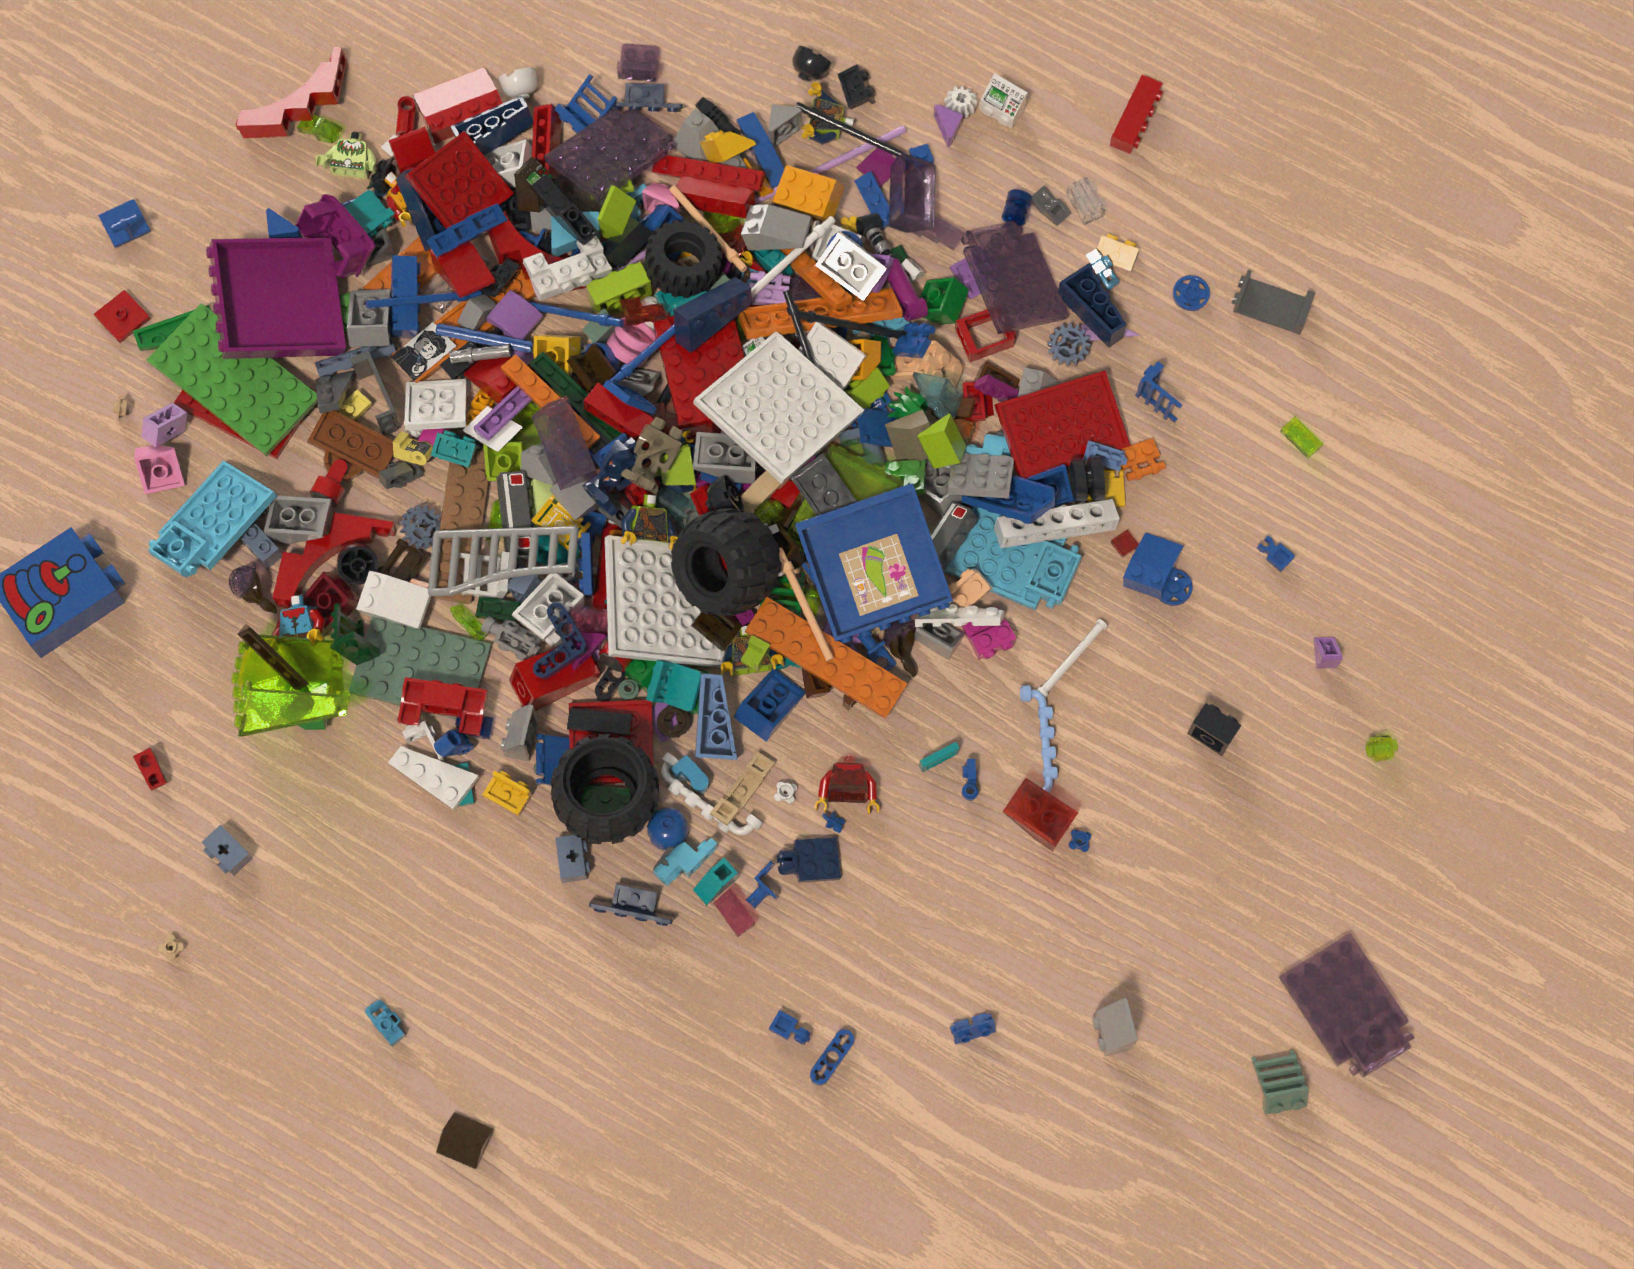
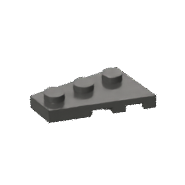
(332, 390)

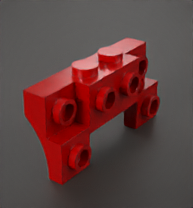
(443, 699)

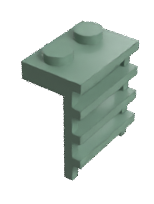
(1283, 1093)

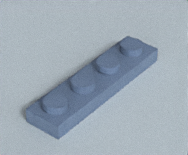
(342, 361)

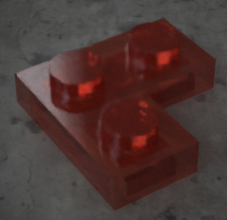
(635, 313)

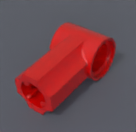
(405, 118)

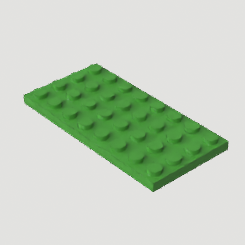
(246, 394)

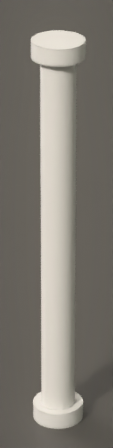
(1100, 625)

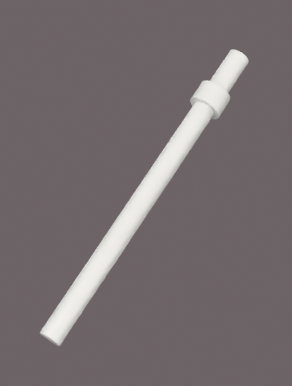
(818, 232)

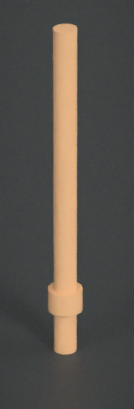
(730, 254)
(787, 568)

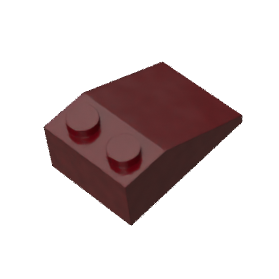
(327, 592)

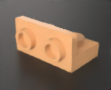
(969, 588)

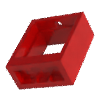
(972, 353)

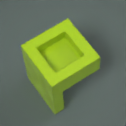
(755, 653)

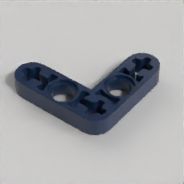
(567, 647)

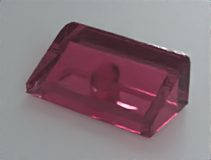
(734, 913)

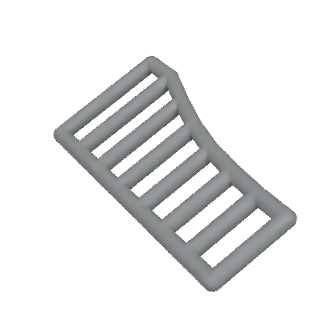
(512, 572)

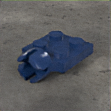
(811, 860)

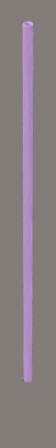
(820, 169)

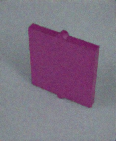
(879, 164)

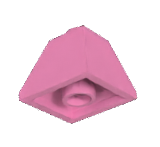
(658, 194)
(158, 468)

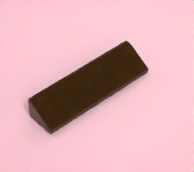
(272, 658)

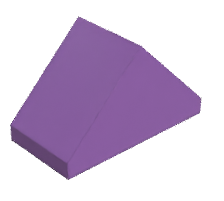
(948, 123)
(1327, 652)

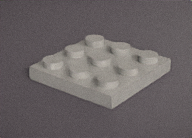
(982, 476)

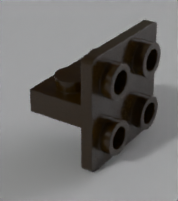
(591, 367)

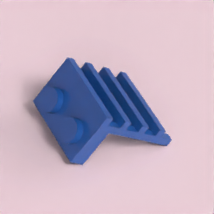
(578, 115)
(1148, 387)

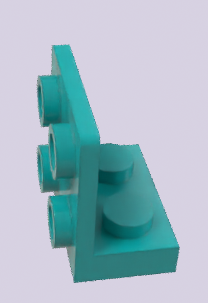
(453, 449)

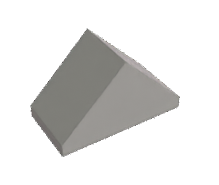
(475, 312)

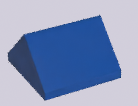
(279, 227)
(1059, 480)

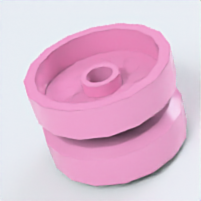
(630, 341)

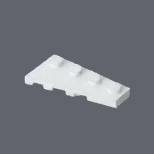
(961, 616)
(438, 778)

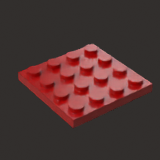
(458, 181)
(640, 732)

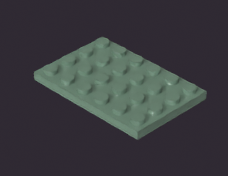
(416, 655)

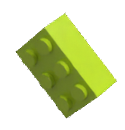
(619, 285)

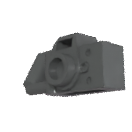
(399, 473)

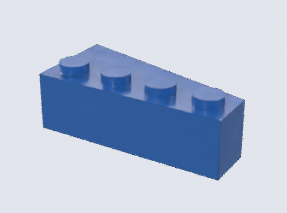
(404, 284)

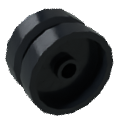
(1087, 479)

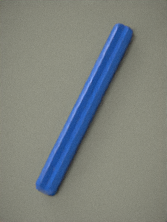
(483, 337)

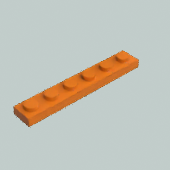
(819, 280)
(541, 393)

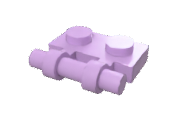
(770, 293)

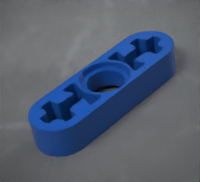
(827, 1074)

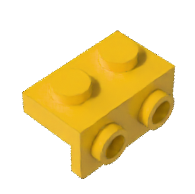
(507, 793)

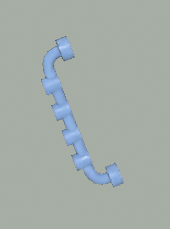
(1046, 734)

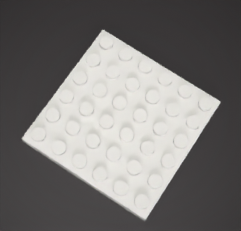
(778, 407)
(648, 611)

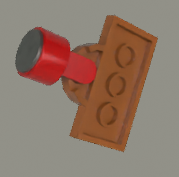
(348, 451)

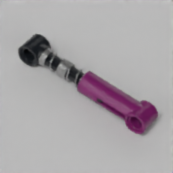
(911, 304)

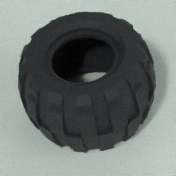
(749, 557)
(598, 758)

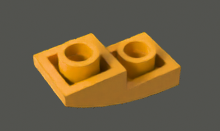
(478, 404)

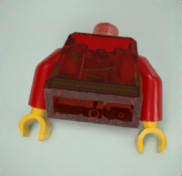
(849, 784)

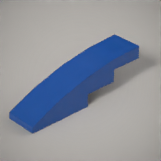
(763, 150)
(466, 230)

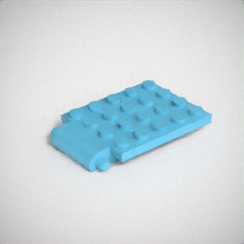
(211, 520)
(1017, 572)

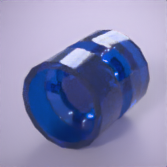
(1016, 207)

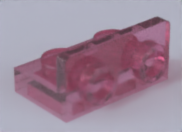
(588, 620)

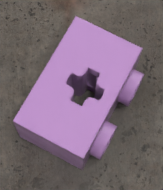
(164, 424)

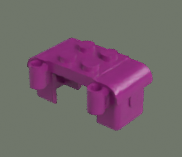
(332, 220)

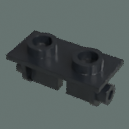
(377, 181)

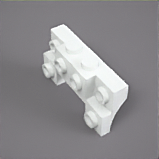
(569, 272)

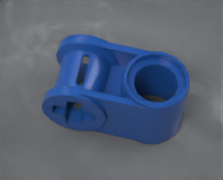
(453, 744)

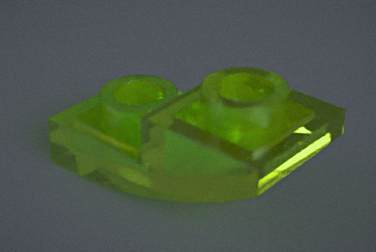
(322, 129)

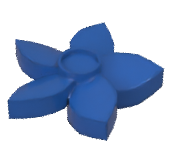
(834, 822)

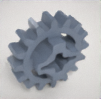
(1076, 342)
(423, 518)

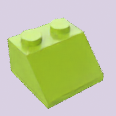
(867, 391)

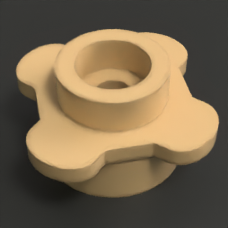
(120, 407)
(177, 947)

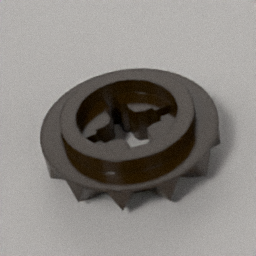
(668, 714)

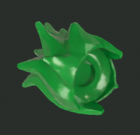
(907, 404)

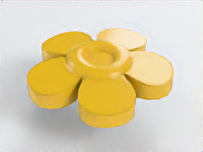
(849, 225)

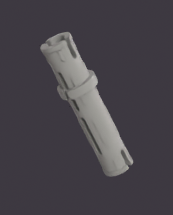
(475, 354)

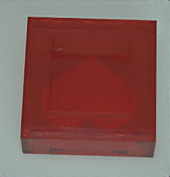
(1124, 543)

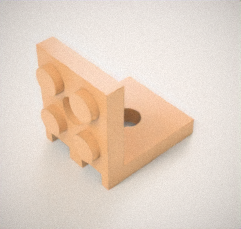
(931, 364)

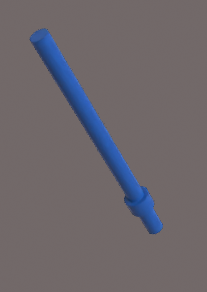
(419, 299)
(603, 319)
(627, 369)

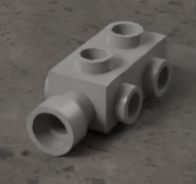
(513, 638)

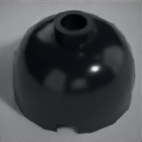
(810, 64)
(722, 495)
(356, 562)

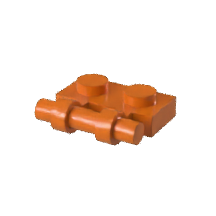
(1140, 454)

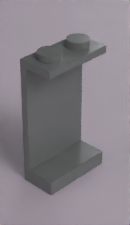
(1272, 304)
(365, 367)

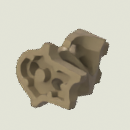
(658, 444)

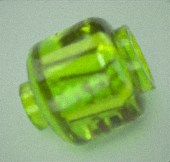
(769, 511)
(1381, 747)

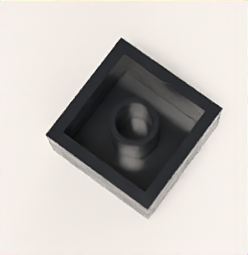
(1214, 728)

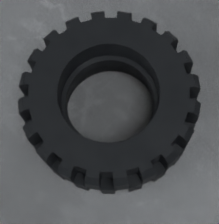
(683, 238)

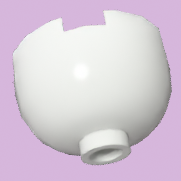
(521, 82)

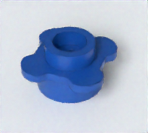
(1084, 836)

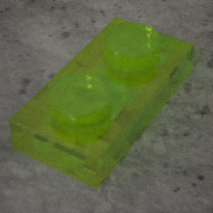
(1301, 437)

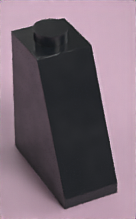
(623, 247)

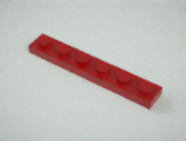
(732, 175)

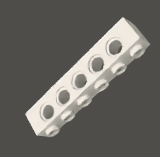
(1067, 526)

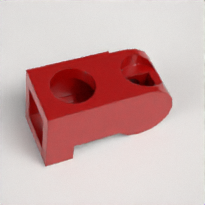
(150, 768)

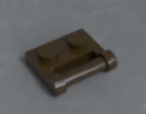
(411, 564)
(716, 631)

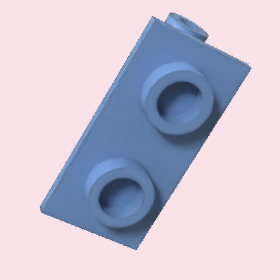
(1109, 456)

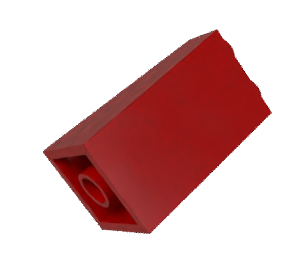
(542, 692)

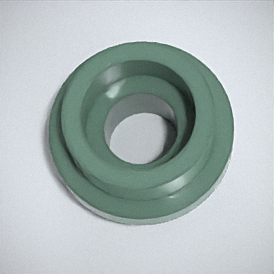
(628, 695)

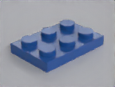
(586, 564)

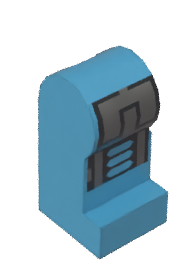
(692, 773)

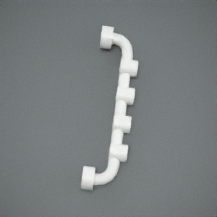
(694, 800)

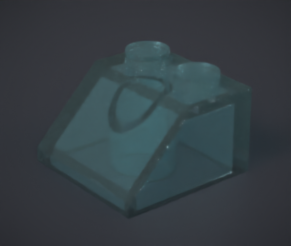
(939, 394)
(676, 505)

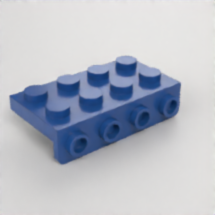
(1026, 501)

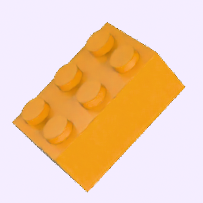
(808, 193)

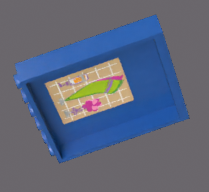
(874, 563)

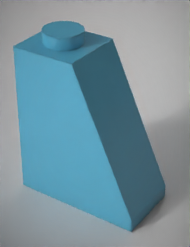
(562, 241)

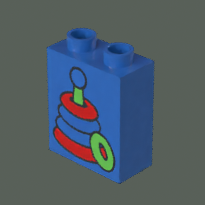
(59, 591)

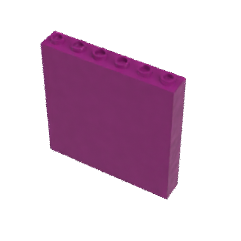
(275, 298)

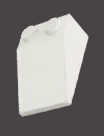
(509, 159)
(851, 266)
(393, 600)
(533, 610)

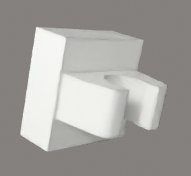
(913, 269)

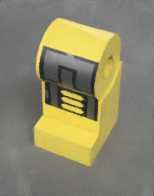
(411, 450)

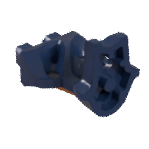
(617, 460)

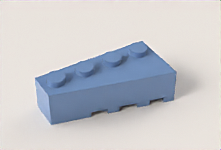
(714, 728)

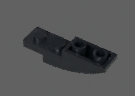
(564, 211)

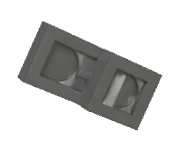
(1050, 207)

